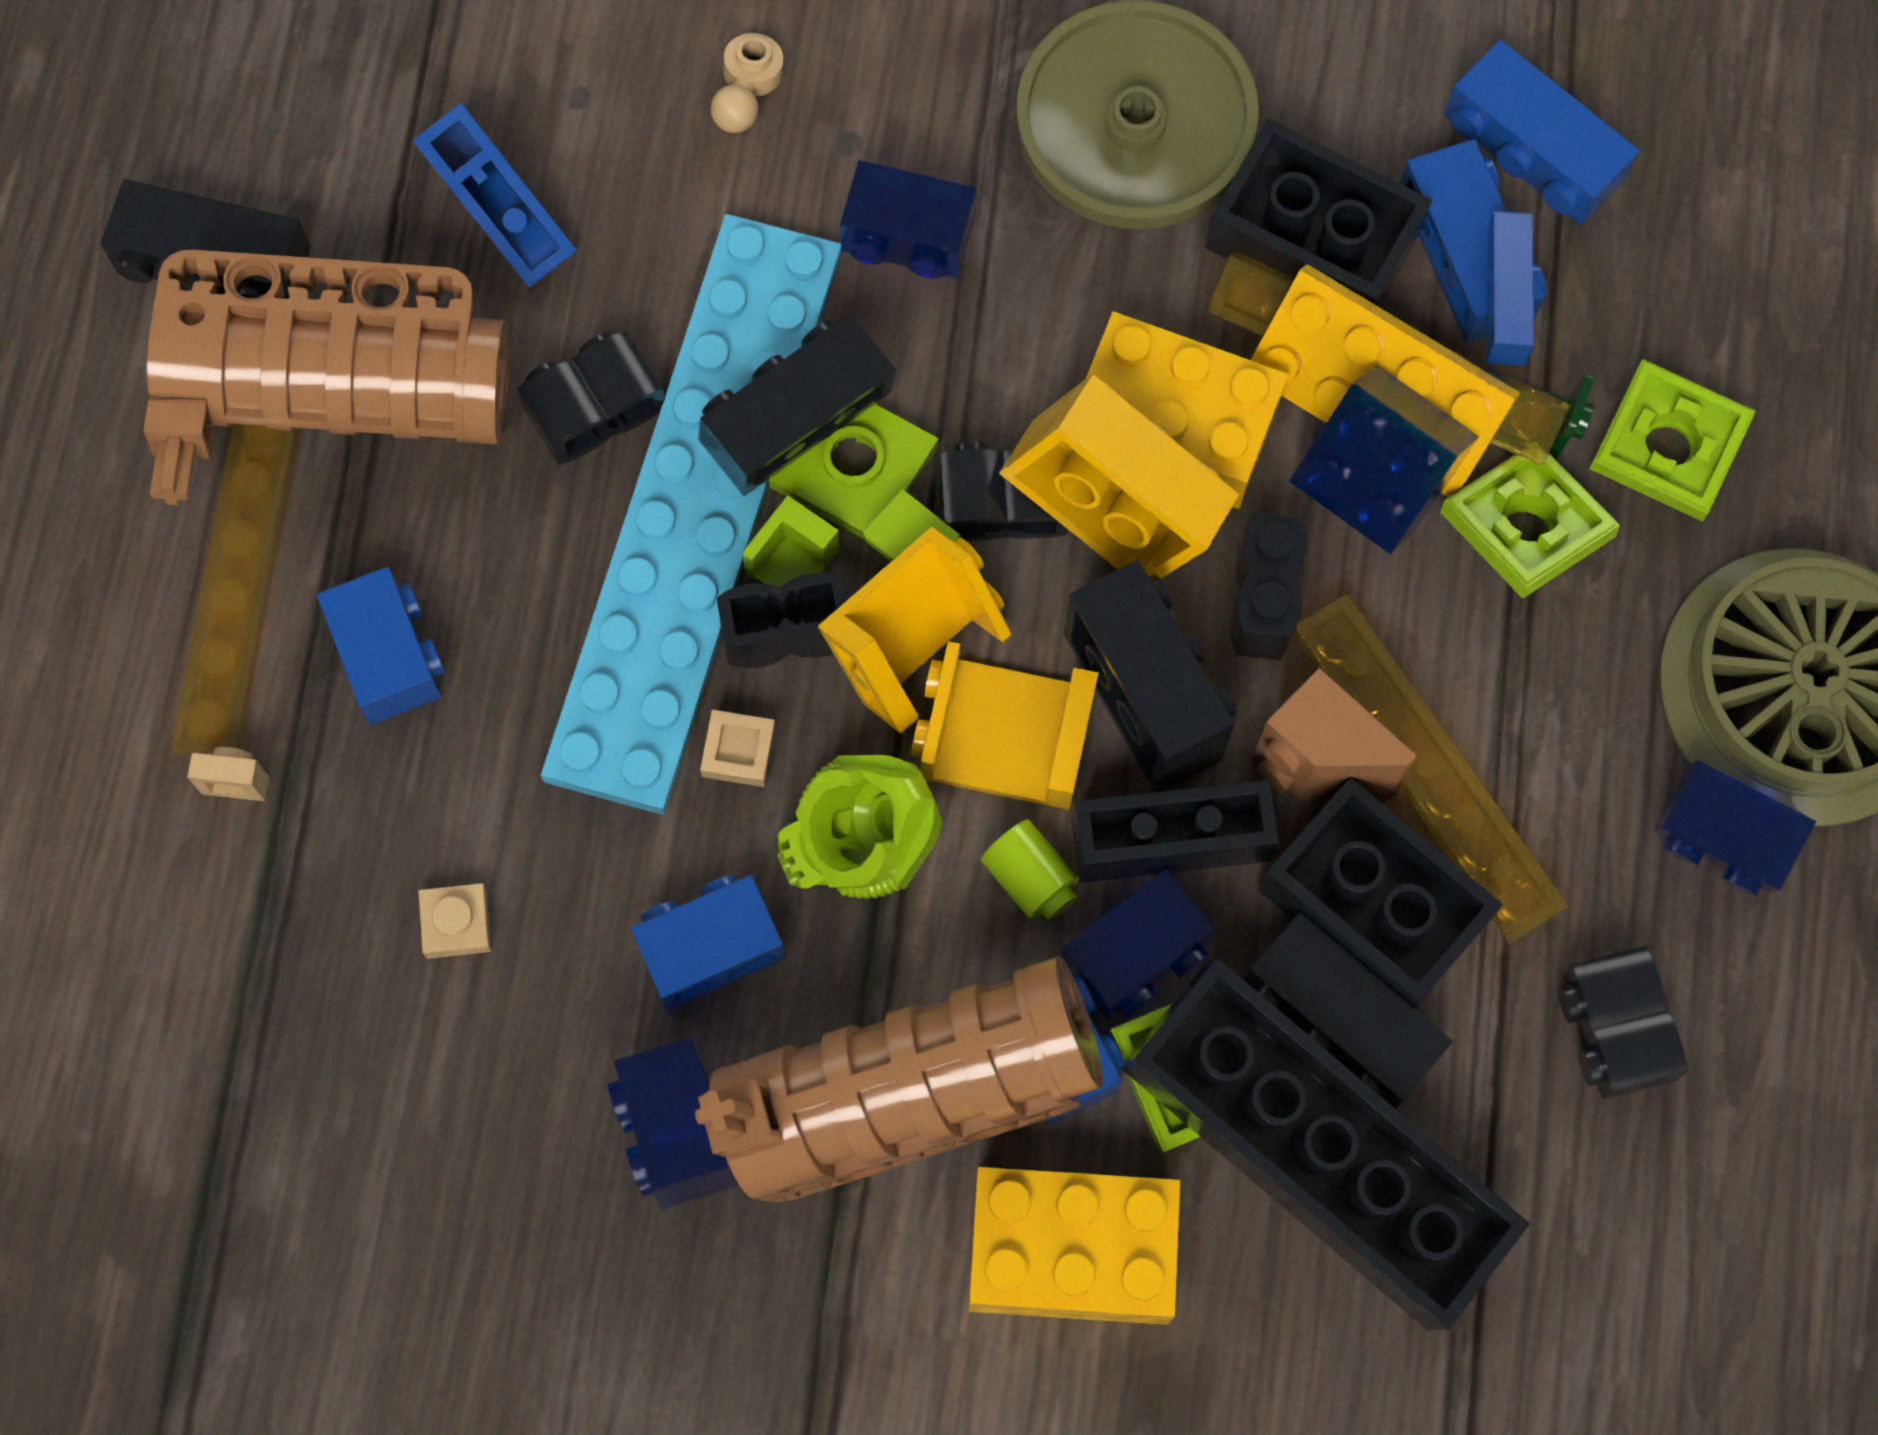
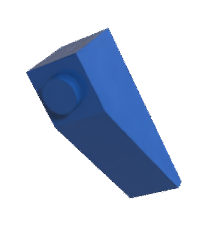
(494, 195)

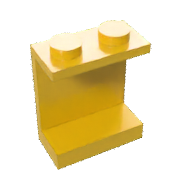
(908, 617)
(1004, 730)

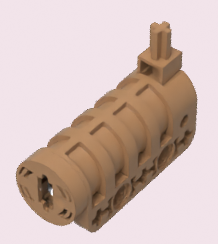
(316, 359)
(904, 1085)

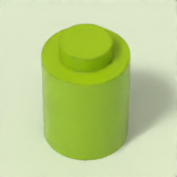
(1031, 872)

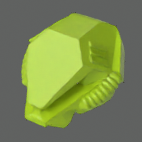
(861, 827)

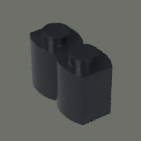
(591, 396)
(985, 504)
(1268, 586)
(771, 621)
(1623, 1023)

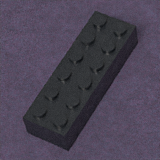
(1325, 1146)

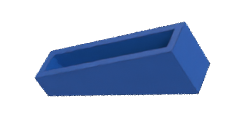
(1510, 289)

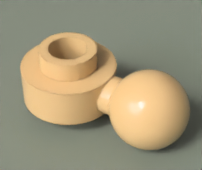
(735, 105)

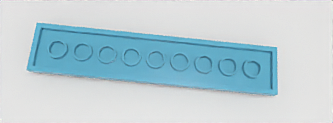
(683, 529)

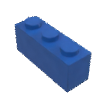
(1540, 132)
(1457, 229)

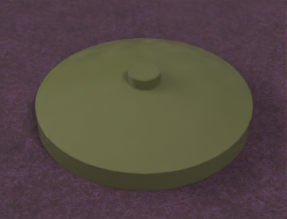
(1136, 114)

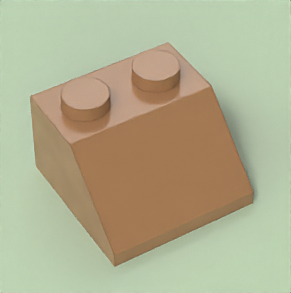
(1324, 740)

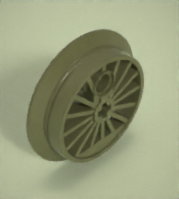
(1697, 713)

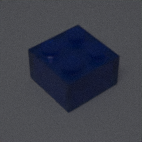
(1383, 458)
(658, 1103)

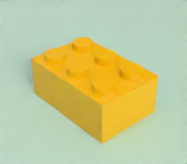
(1200, 394)
(1119, 480)
(1074, 1246)

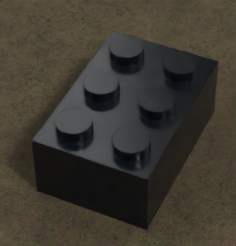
(1319, 209)
(1149, 675)
(1380, 892)

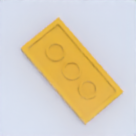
(1334, 336)

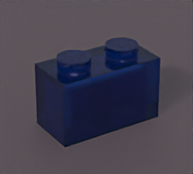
(907, 220)
(1733, 829)
(1139, 946)

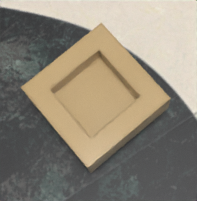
(738, 748)
(228, 774)
(454, 921)

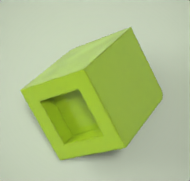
(902, 524)
(790, 545)

